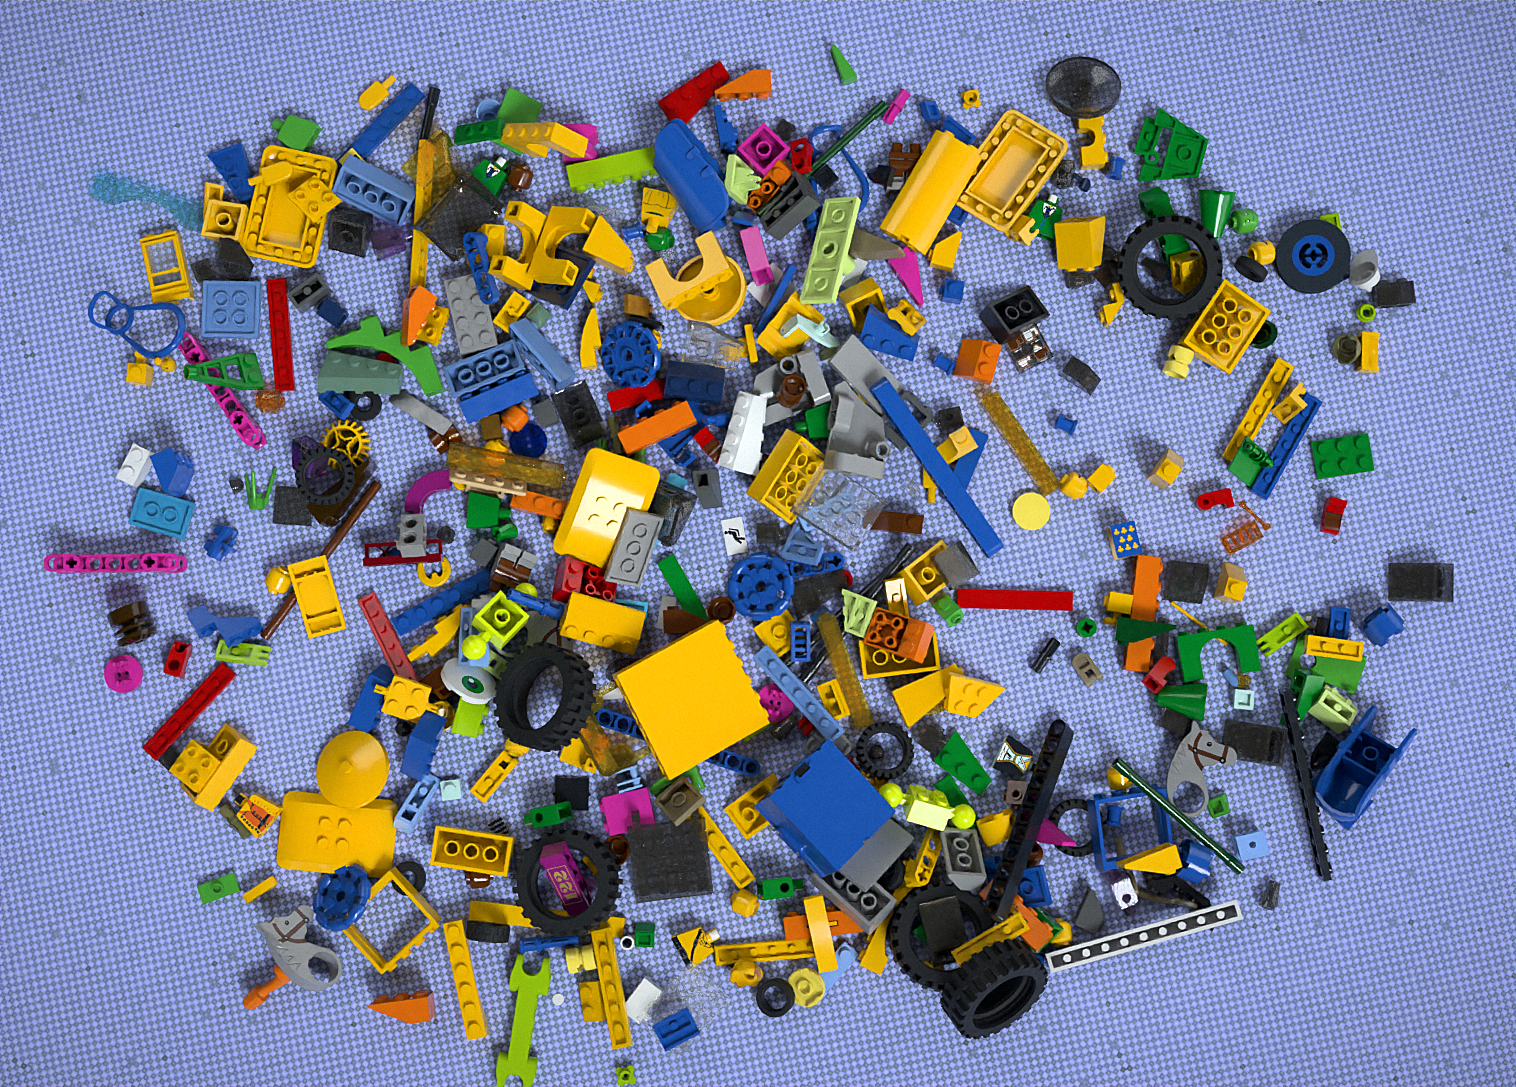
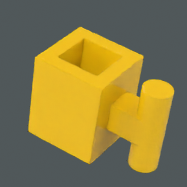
(139, 372)
(1117, 604)

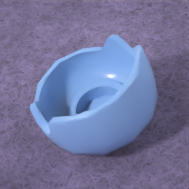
(487, 110)

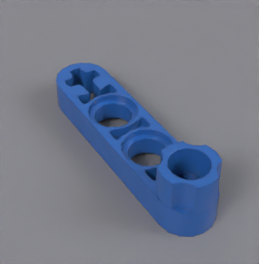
(478, 241)
(808, 569)

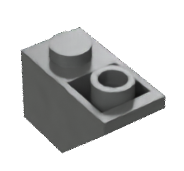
(708, 488)

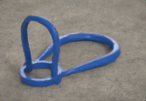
(862, 178)
(154, 306)

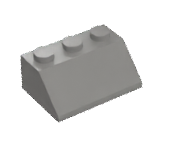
(963, 858)

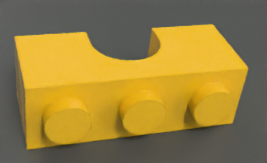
(1094, 155)

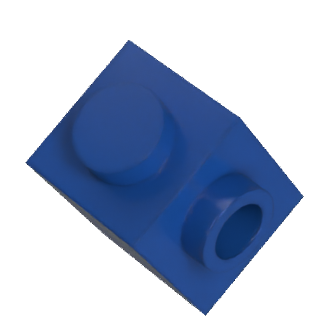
(952, 291)

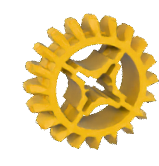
(351, 442)

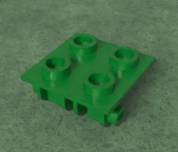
(1249, 462)

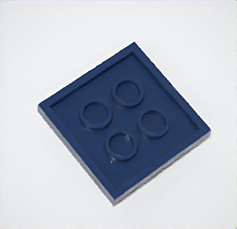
(564, 295)

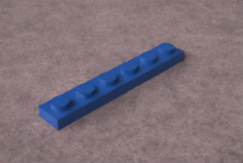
(386, 122)
(442, 602)

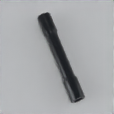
(431, 104)

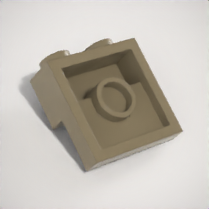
(679, 800)

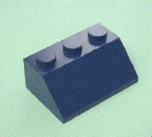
(694, 383)

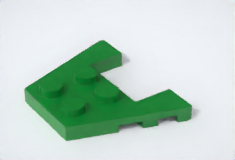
(1183, 154)

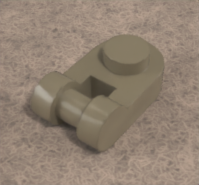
(1081, 663)

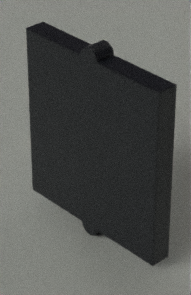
(649, 323)
(573, 790)

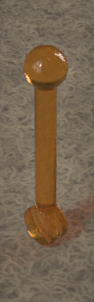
(1265, 526)

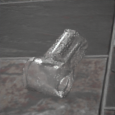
(607, 213)

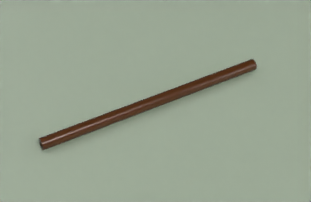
(328, 551)

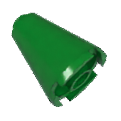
(1215, 209)
(1184, 699)

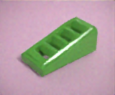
(844, 69)

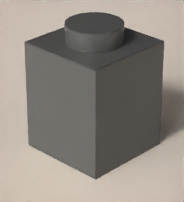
(545, 413)
(484, 552)

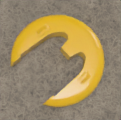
(435, 581)

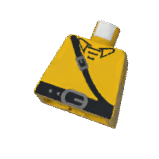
(695, 943)

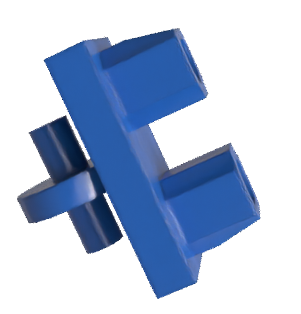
(222, 544)

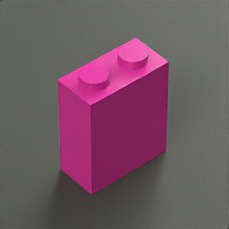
(756, 255)
(619, 808)

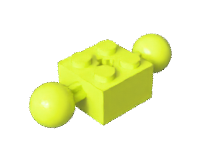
(491, 628)
(927, 806)

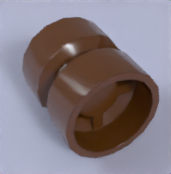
(791, 391)
(441, 442)

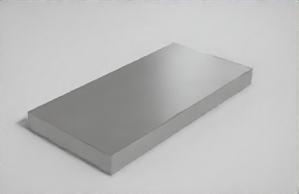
(861, 370)
(633, 548)
(876, 855)

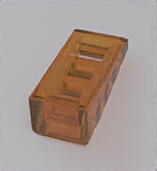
(1259, 535)

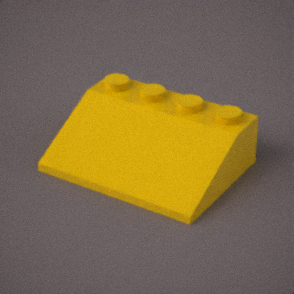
(1224, 327)
(785, 475)

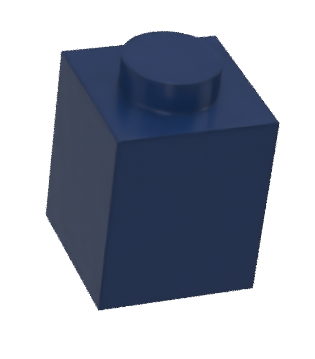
(332, 313)

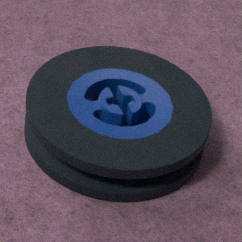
(1312, 234)

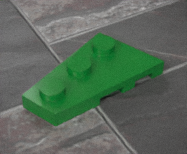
(962, 764)

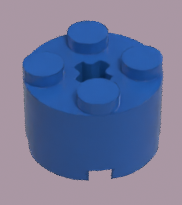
(1381, 625)
(1195, 861)

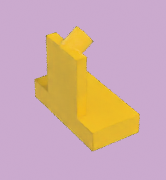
(749, 345)
(1290, 404)

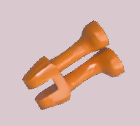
(260, 993)

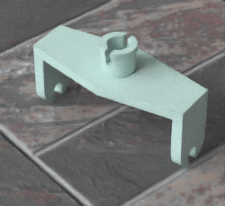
(818, 332)

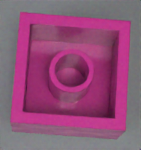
(763, 150)

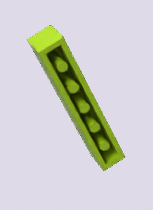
(611, 170)

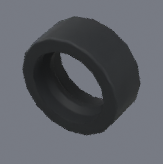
(764, 1006)

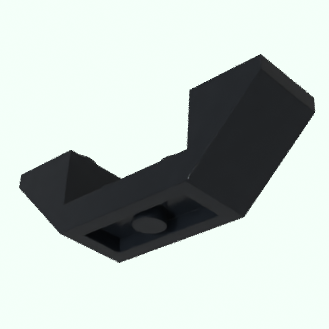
(1163, 884)

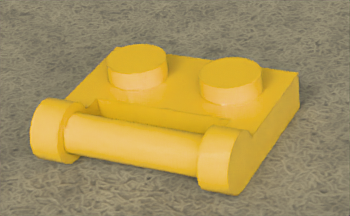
(911, 322)

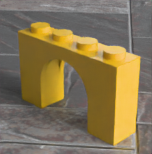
(537, 137)
(559, 224)
(531, 226)
(714, 270)

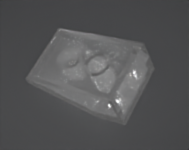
(710, 346)

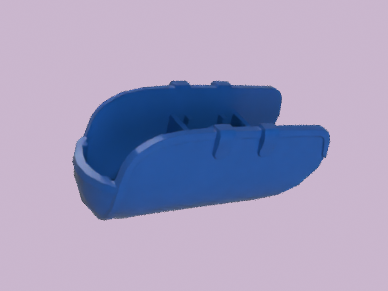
(692, 176)
(1358, 769)

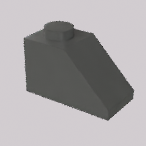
(1089, 913)

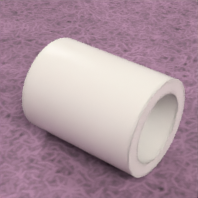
(623, 945)

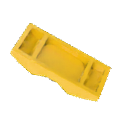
(317, 596)

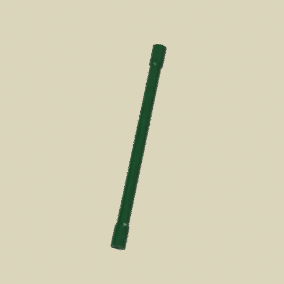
(872, 115)
(1229, 860)

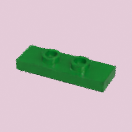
(478, 132)

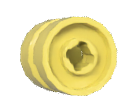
(1178, 360)
(580, 958)

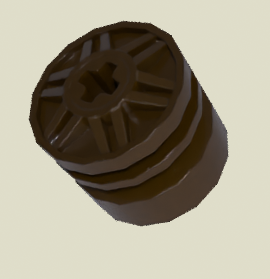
(130, 620)

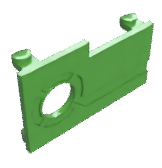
(1337, 672)

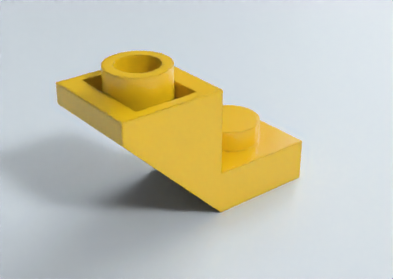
(592, 289)
(1109, 311)

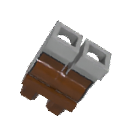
(904, 163)
(511, 567)

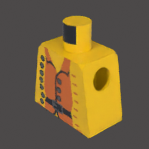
(257, 813)

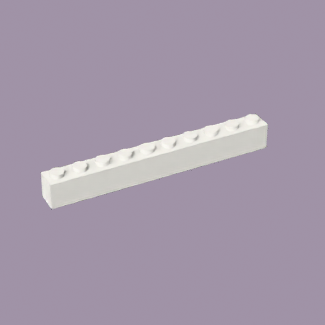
(1144, 935)

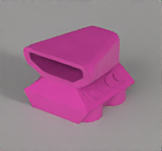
(588, 131)

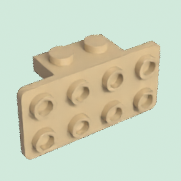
(487, 484)

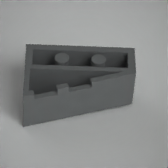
(791, 207)

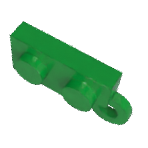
(1147, 141)

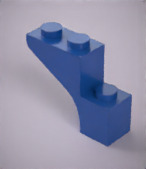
(231, 629)

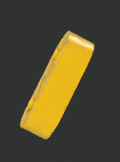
(260, 889)

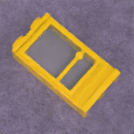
(167, 267)

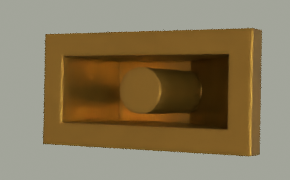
(637, 307)

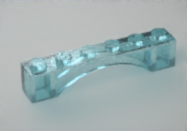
(113, 192)

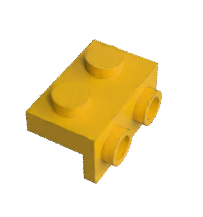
(592, 1001)

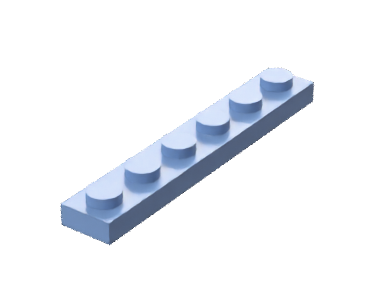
(798, 694)

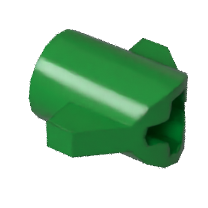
(505, 532)

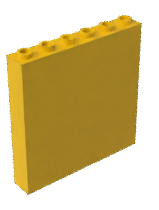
(691, 699)

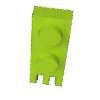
(1282, 633)
(243, 654)

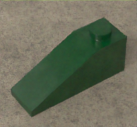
(1134, 630)

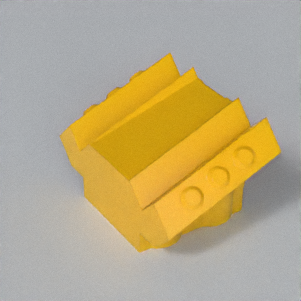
(794, 343)

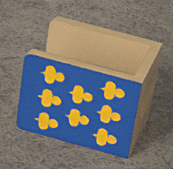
(1123, 540)

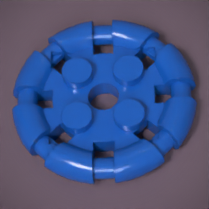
(637, 347)
(749, 586)
(354, 900)

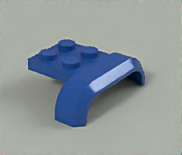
(676, 444)
(1033, 885)

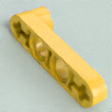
(916, 877)

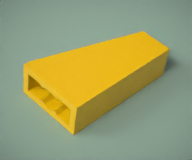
(922, 695)

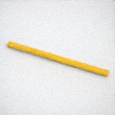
(1194, 619)

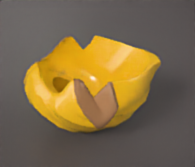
(745, 973)

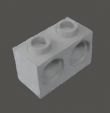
(412, 535)

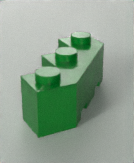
(1156, 203)

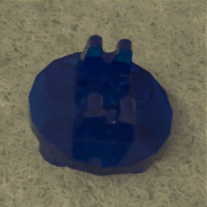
(537, 440)

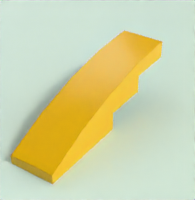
(820, 933)

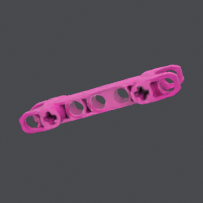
(239, 417)
(85, 563)

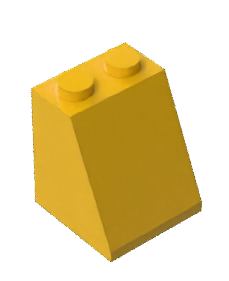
(1080, 242)
(609, 249)

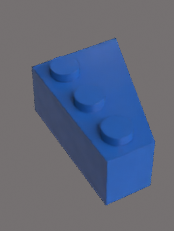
(887, 336)
(370, 703)
(422, 745)

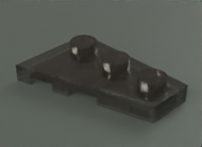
(815, 591)

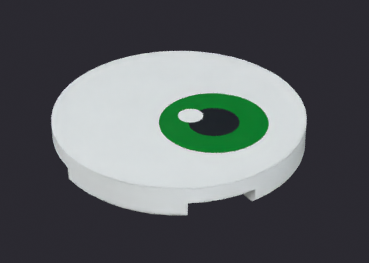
(471, 683)

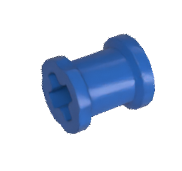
(1115, 168)
(632, 232)
(944, 363)
(1065, 424)
(1114, 815)

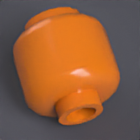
(514, 418)

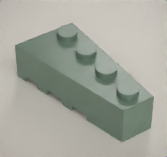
(359, 374)

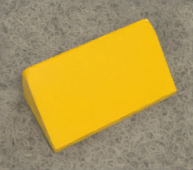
(212, 192)

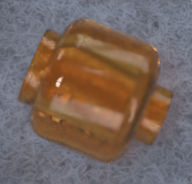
(269, 401)

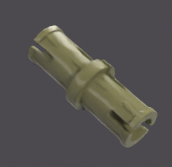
(613, 424)
(234, 822)

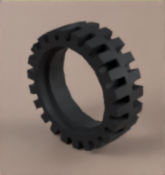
(305, 462)
(868, 766)
(1055, 817)

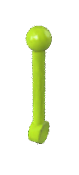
(747, 739)

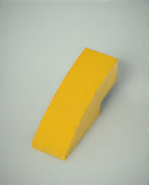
(590, 341)

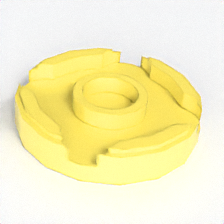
(1031, 511)
(807, 986)

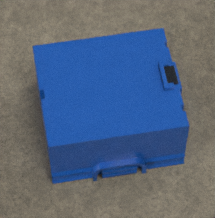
(824, 809)

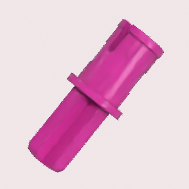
(896, 106)

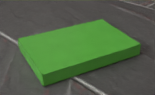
(516, 109)

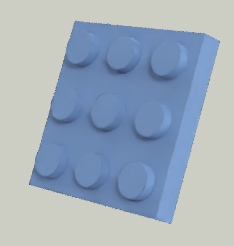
(231, 309)

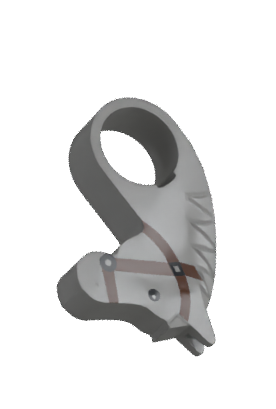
(542, 629)
(1191, 756)
(291, 952)

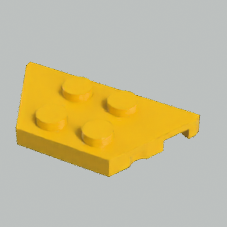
(969, 695)

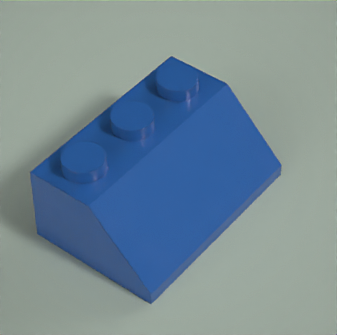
(173, 471)

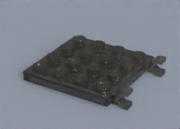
(669, 859)

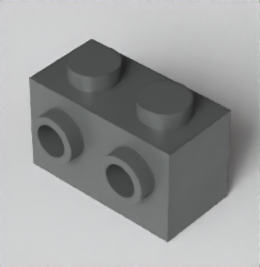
(309, 292)

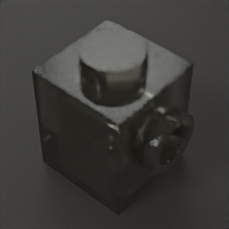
(1064, 174)
(949, 418)
(769, 533)
(932, 738)

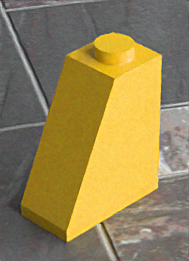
(1166, 469)
(1231, 584)

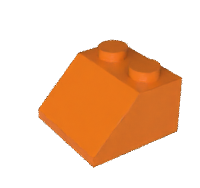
(977, 360)

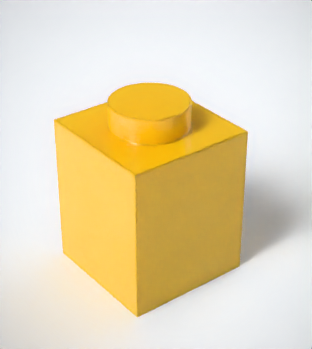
(1101, 478)

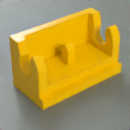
(1020, 231)
(511, 311)
(1368, 359)
(833, 699)

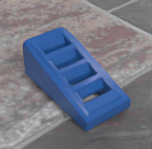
(800, 624)

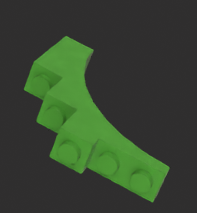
(373, 337)

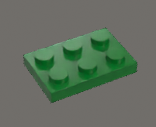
(1342, 456)

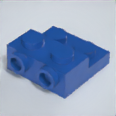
(726, 132)

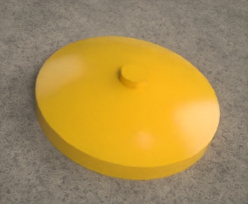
(718, 303)
(352, 769)

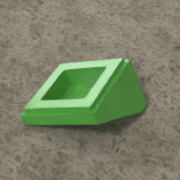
(1218, 805)

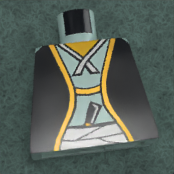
(1013, 758)

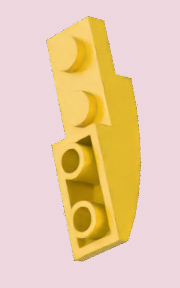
(447, 630)

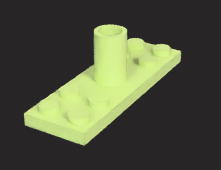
(830, 251)

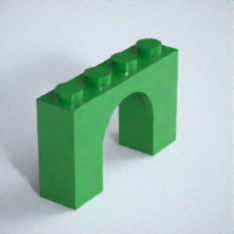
(1240, 638)

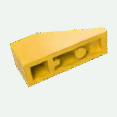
(1158, 859)

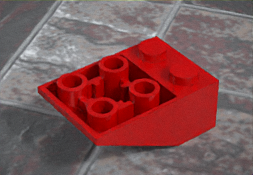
(583, 579)

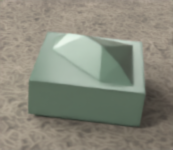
(538, 315)

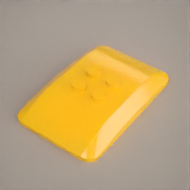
(1012, 170)
(275, 225)
(599, 504)
(327, 837)

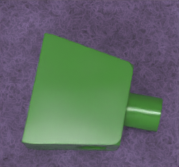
(297, 133)

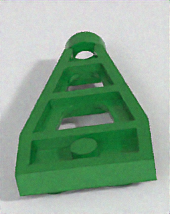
(248, 368)

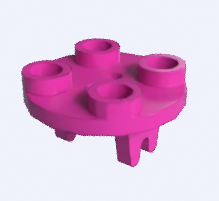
(123, 683)
(774, 693)

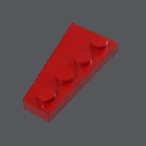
(694, 94)

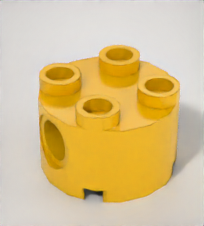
(996, 827)

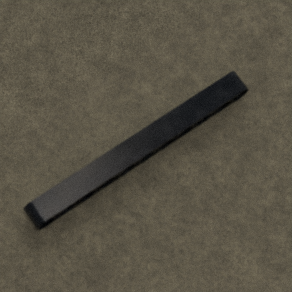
(1024, 830)

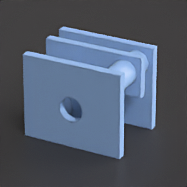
(635, 779)
(1250, 845)

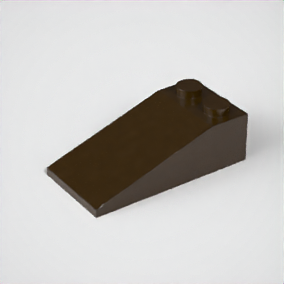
(330, 514)

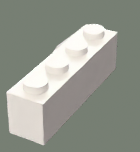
(744, 435)

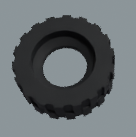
(487, 932)

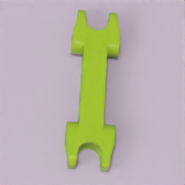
(529, 988)

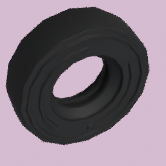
(1251, 269)
(372, 412)
(419, 872)
(897, 879)

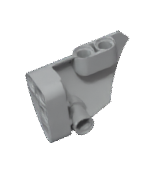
(768, 382)
(854, 436)

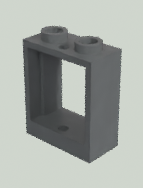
(891, 436)

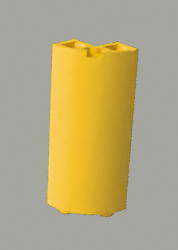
(931, 191)

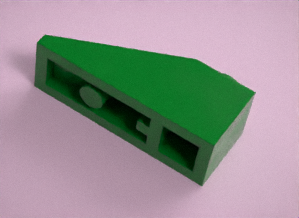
(1307, 689)

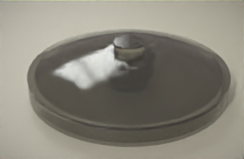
(1083, 87)

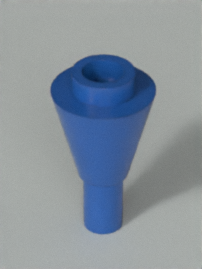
(721, 419)

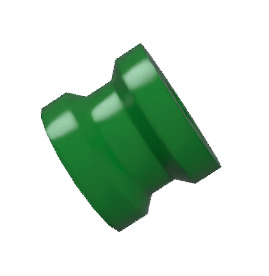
(1081, 628)

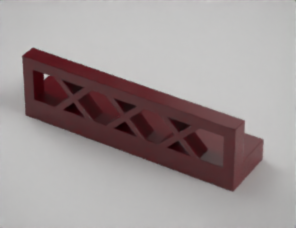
(398, 560)

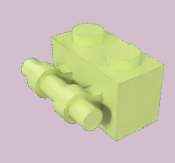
(1334, 709)

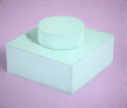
(1243, 699)
(451, 789)

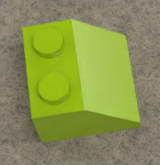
(470, 719)

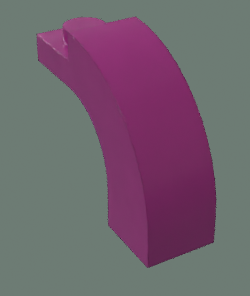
(425, 487)

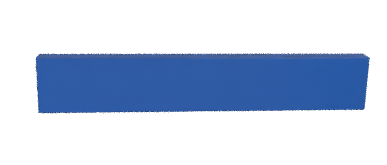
(1285, 447)

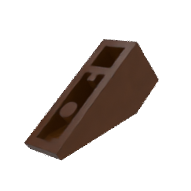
(899, 523)
(680, 621)

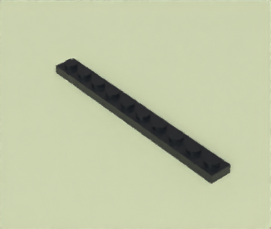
(1307, 792)

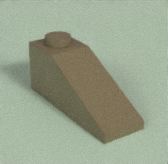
(870, 247)

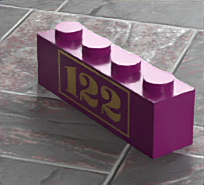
(566, 878)

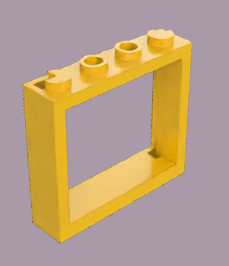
(368, 949)

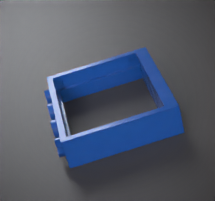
(1162, 821)

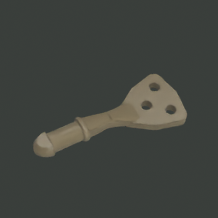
(1120, 852)
(1154, 898)

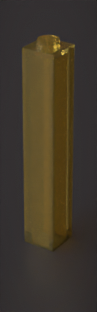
(1019, 443)
(505, 465)
(844, 670)

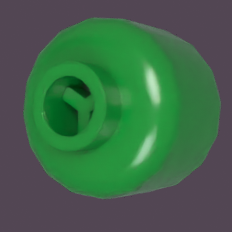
(660, 240)

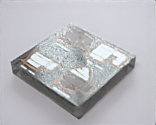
(1028, 350)

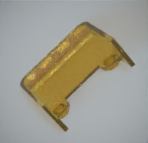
(434, 162)
(607, 758)

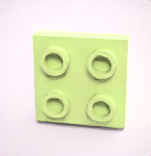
(739, 179)

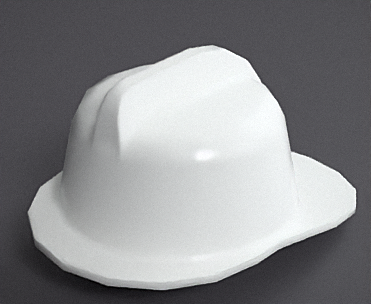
(1364, 270)

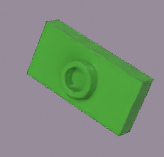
(219, 888)

